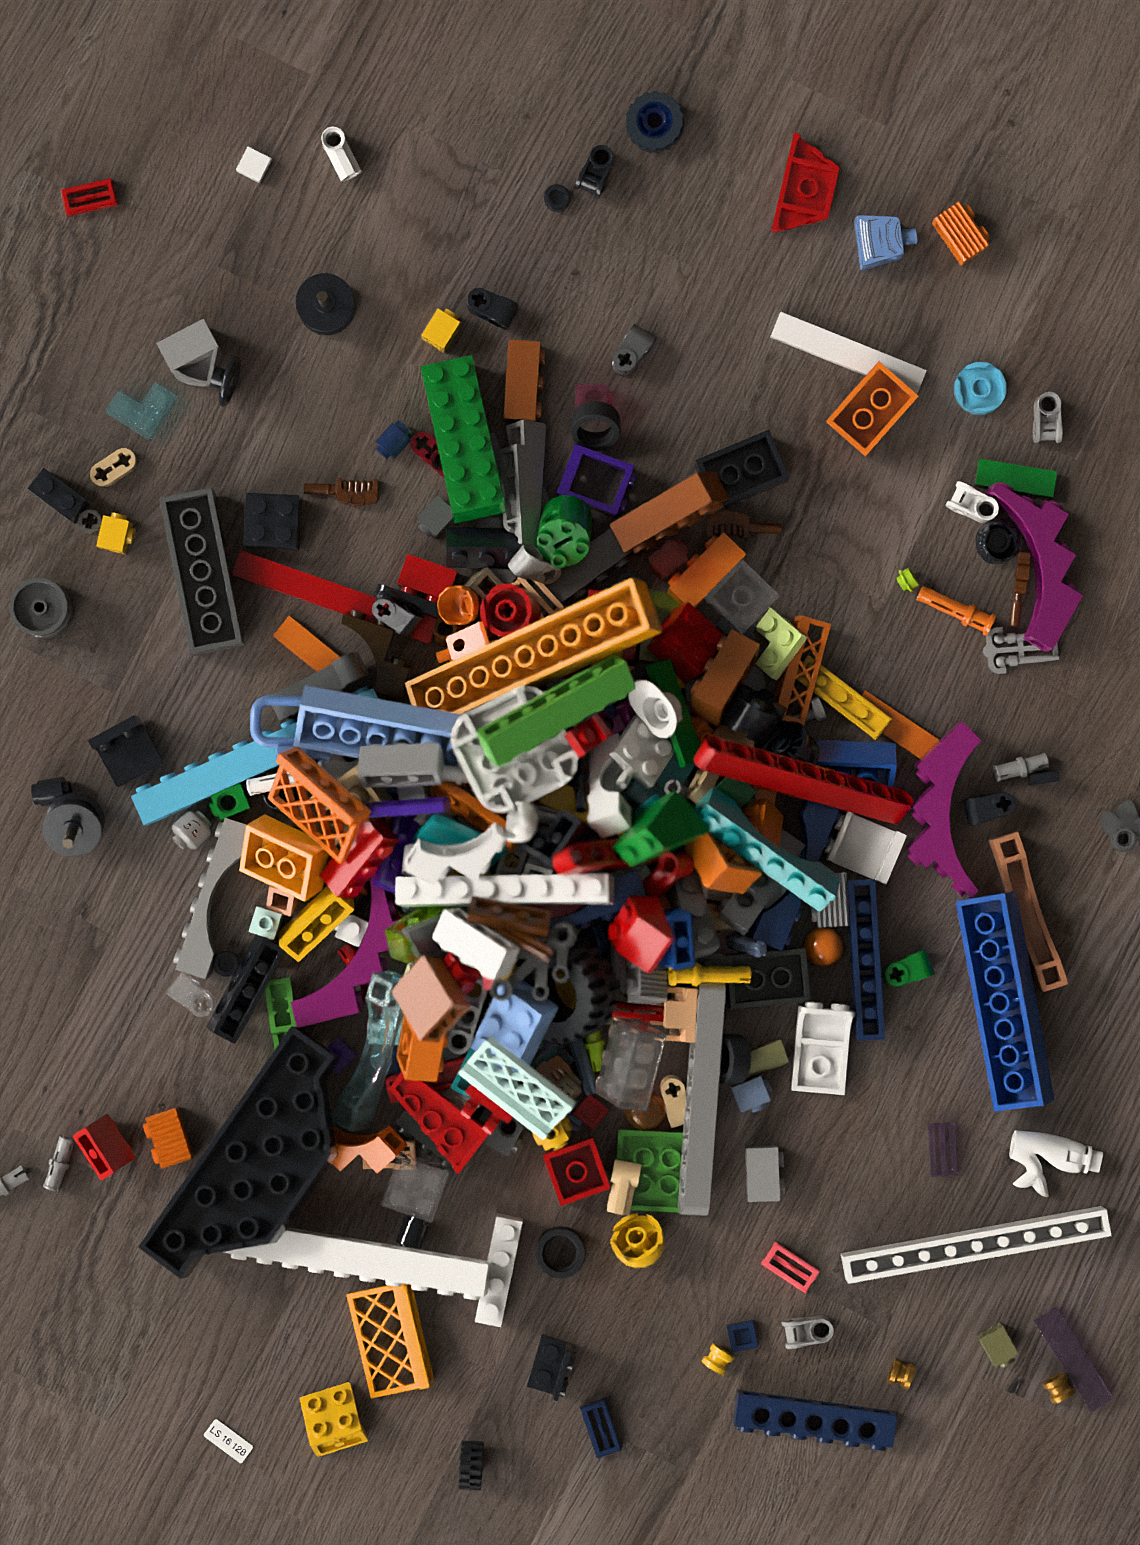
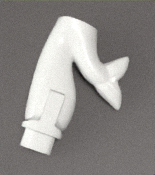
(1057, 1150)

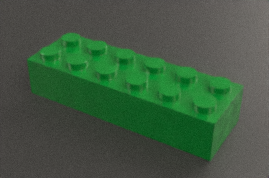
(463, 439)

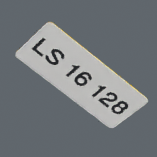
(228, 1441)

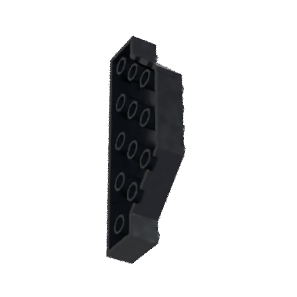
(256, 1164)

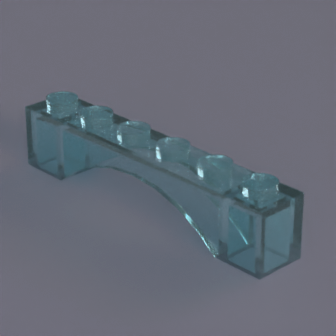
(361, 1096)

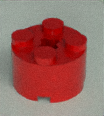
(501, 601)

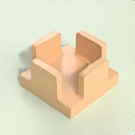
(679, 1014)

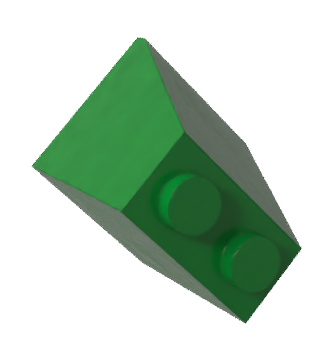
(660, 830)

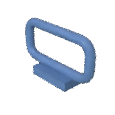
(280, 744)

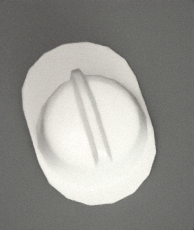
(657, 709)

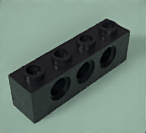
(245, 988)

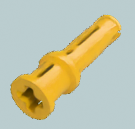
(704, 974)

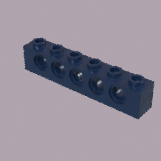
(865, 960)
(880, 1438)

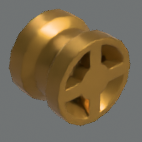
(901, 1373)
(1059, 1387)

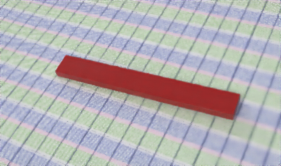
(315, 590)

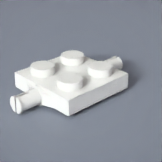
(641, 754)

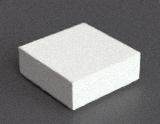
(253, 164)

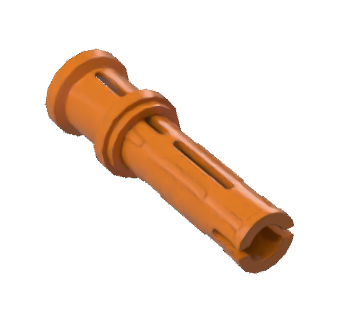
(967, 614)

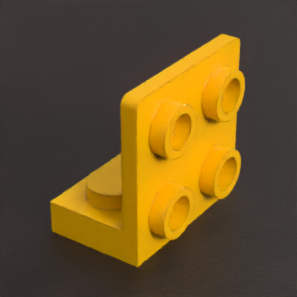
(332, 1419)

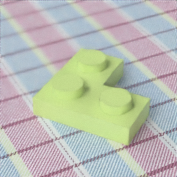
(783, 646)

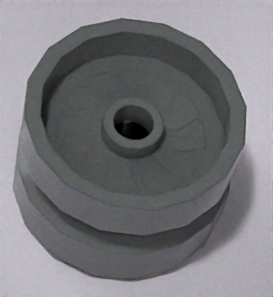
(56, 612)

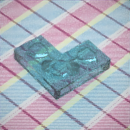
(142, 417)

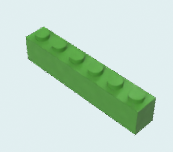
(556, 710)

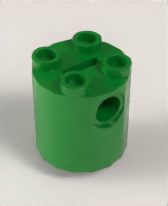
(564, 531)

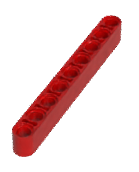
(803, 780)

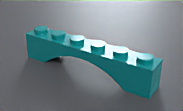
(804, 878)

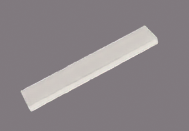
(842, 350)

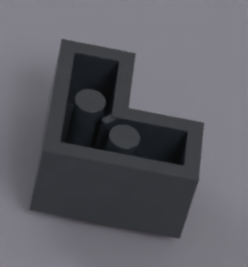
(561, 834)

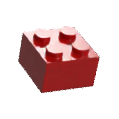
(686, 640)
(576, 1170)

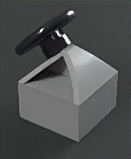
(197, 358)

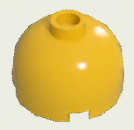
(638, 1240)

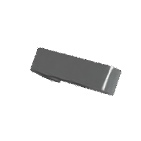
(336, 677)

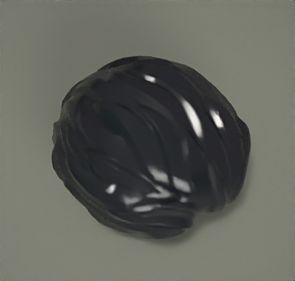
(997, 542)

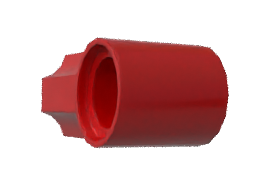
(669, 870)

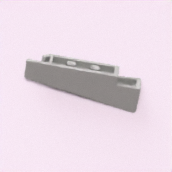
(522, 478)

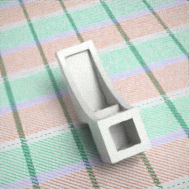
(471, 858)

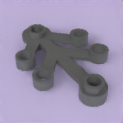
(540, 965)

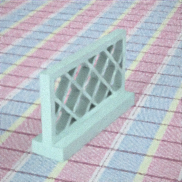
(516, 1099)

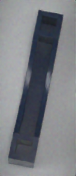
(624, 886)
(775, 922)

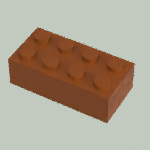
(669, 511)

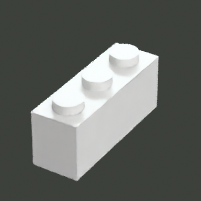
(475, 944)

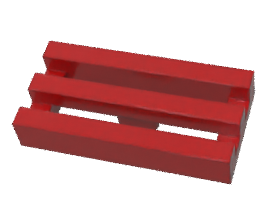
(93, 206)

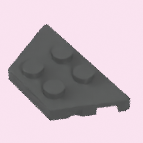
(421, 937)

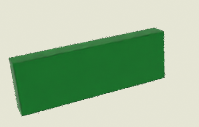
(1021, 478)

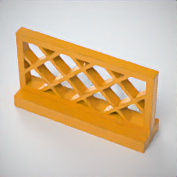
(413, 1339)

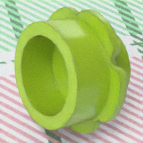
(907, 580)

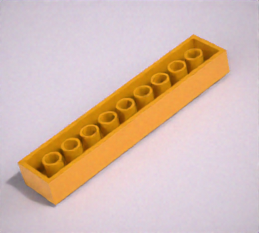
(541, 650)

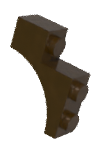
(379, 636)

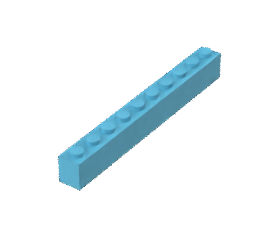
(217, 774)

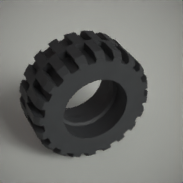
(593, 989)

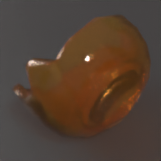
(650, 1119)

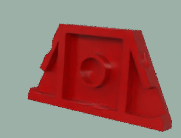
(805, 187)

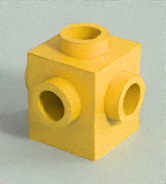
(558, 1138)

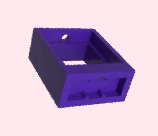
(571, 471)

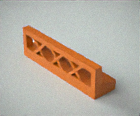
(786, 681)

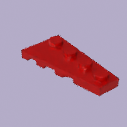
(440, 1120)

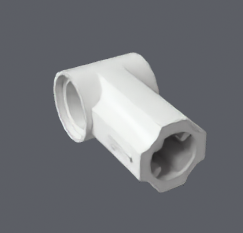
(340, 155)

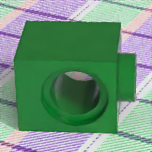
(242, 802)

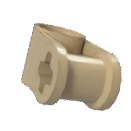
(674, 1102)

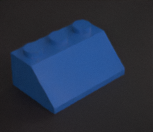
(860, 759)

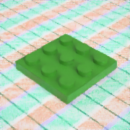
(660, 1167)

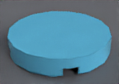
(980, 388)

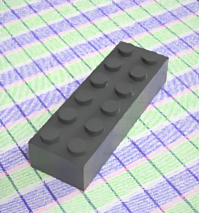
(202, 571)

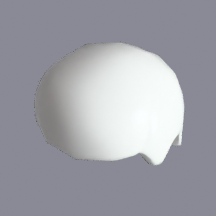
(521, 823)

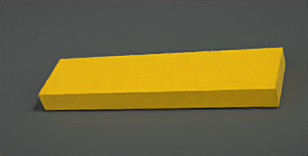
(847, 701)

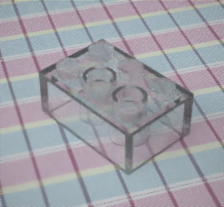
(630, 1064)

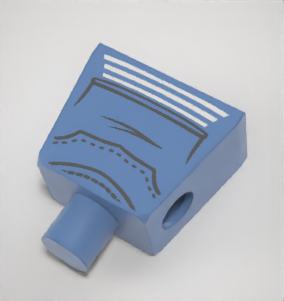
(881, 240)

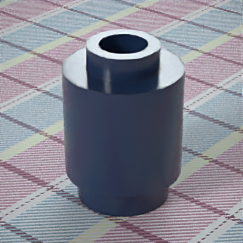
(393, 440)

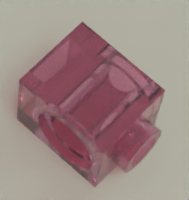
(584, 390)

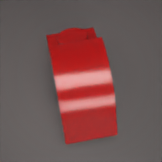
(588, 735)

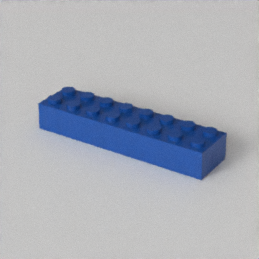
(1005, 1001)

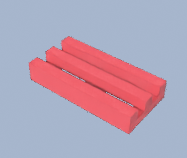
(771, 1255)

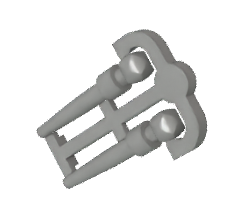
(990, 651)

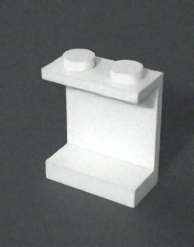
(865, 847)

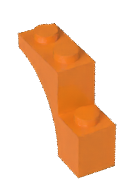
(375, 1149)

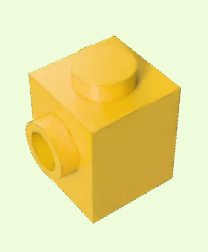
(115, 533)

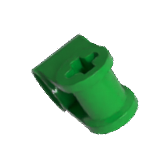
(912, 969)

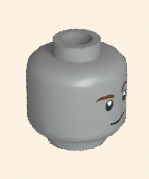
(191, 830)

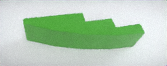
(279, 998)

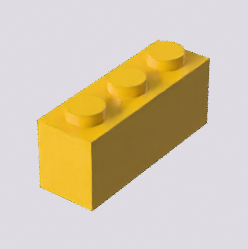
(314, 923)

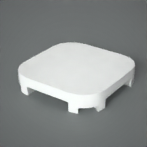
(527, 775)

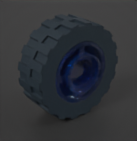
(654, 105)

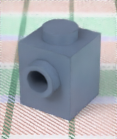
(752, 1094)

